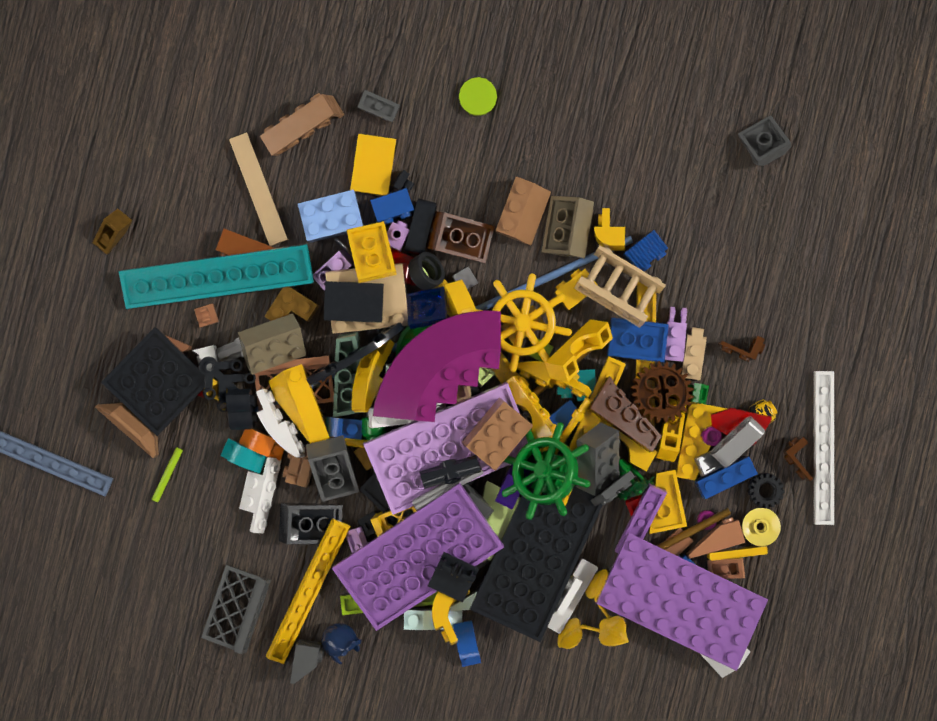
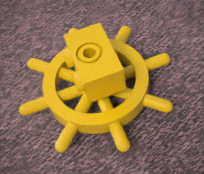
(527, 321)

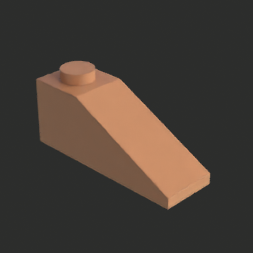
(720, 537)

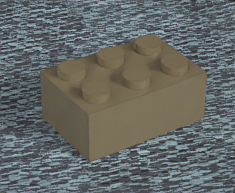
(272, 343)

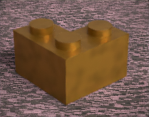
(289, 302)

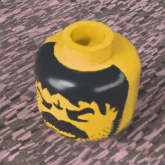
(764, 408)

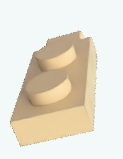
(694, 354)

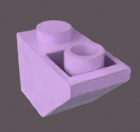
(340, 261)

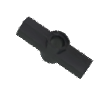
(450, 471)

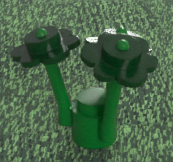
(638, 487)

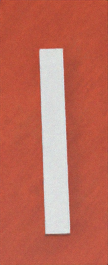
(824, 447)

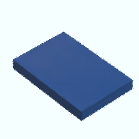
(638, 343)

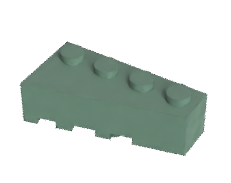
(345, 378)

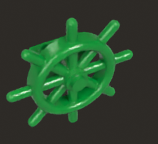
(552, 473)

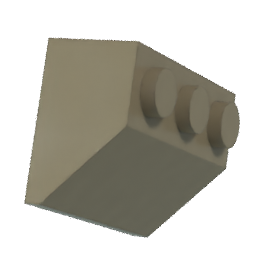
(568, 226)

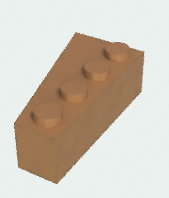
(301, 123)

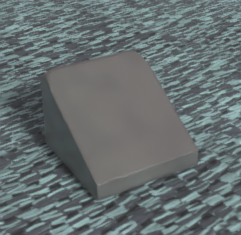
(467, 277)

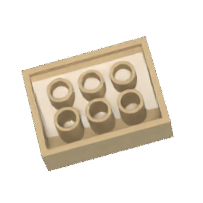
(393, 300)

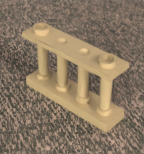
(605, 298)

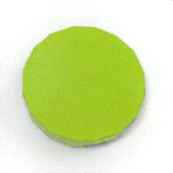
(477, 96)

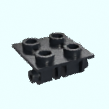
(453, 577)

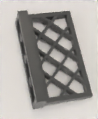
(251, 615)

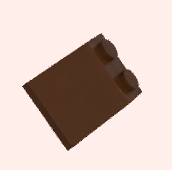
(460, 236)

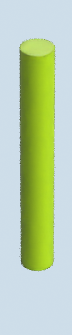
(167, 474)

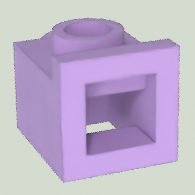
(398, 243)

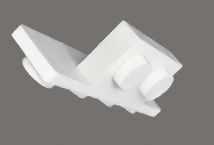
(259, 493)
(572, 594)

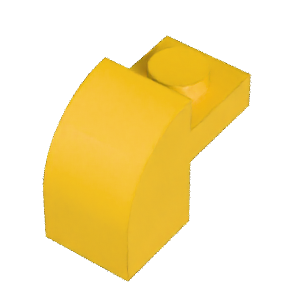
(609, 236)

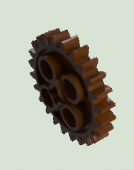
(645, 393)

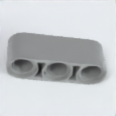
(737, 441)

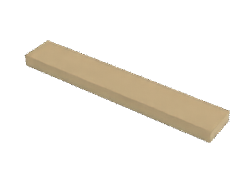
(258, 189)

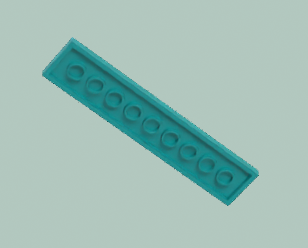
(216, 276)

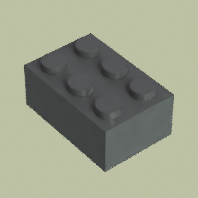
(602, 459)
(332, 468)

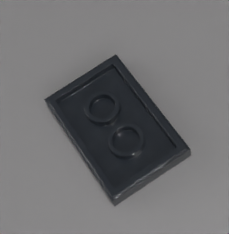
(353, 301)

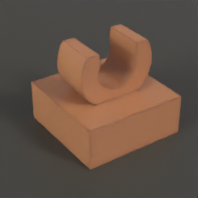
(206, 315)

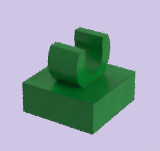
(700, 393)

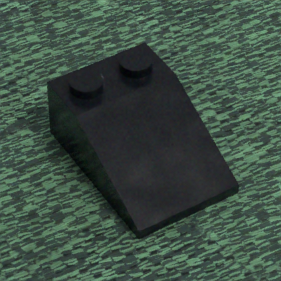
(306, 521)

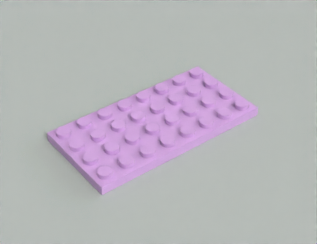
(424, 445)

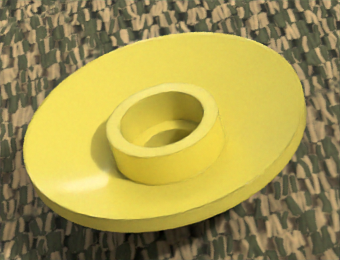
(770, 530)

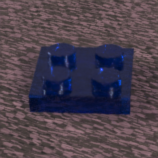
(426, 307)

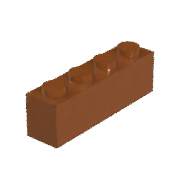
(234, 243)

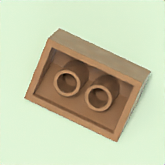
(523, 211)

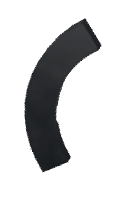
(355, 355)

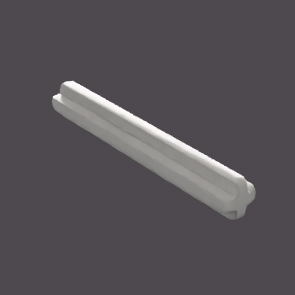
(431, 495)

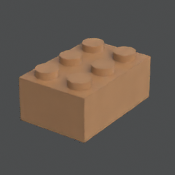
(497, 434)

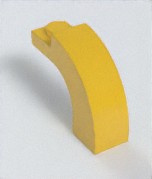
(440, 616)

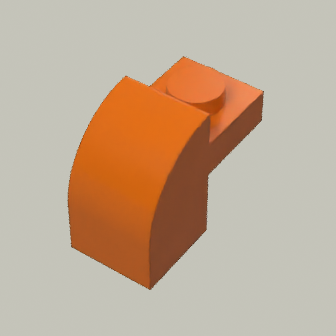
(261, 443)

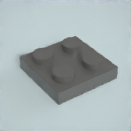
(613, 489)

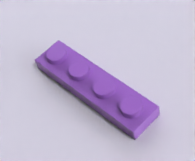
(643, 514)

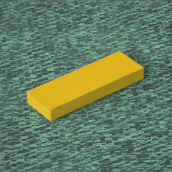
(737, 552)

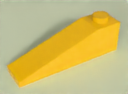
(299, 402)

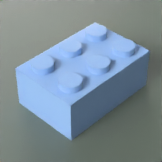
(330, 216)

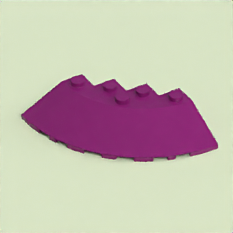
(438, 362)

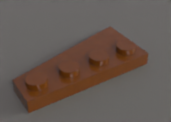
(624, 416)

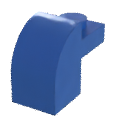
(340, 426)
(467, 643)

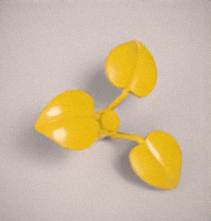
(611, 629)

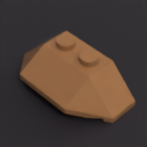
(131, 426)

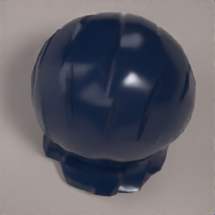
(339, 640)

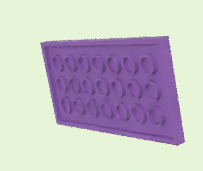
(397, 565)
(682, 601)

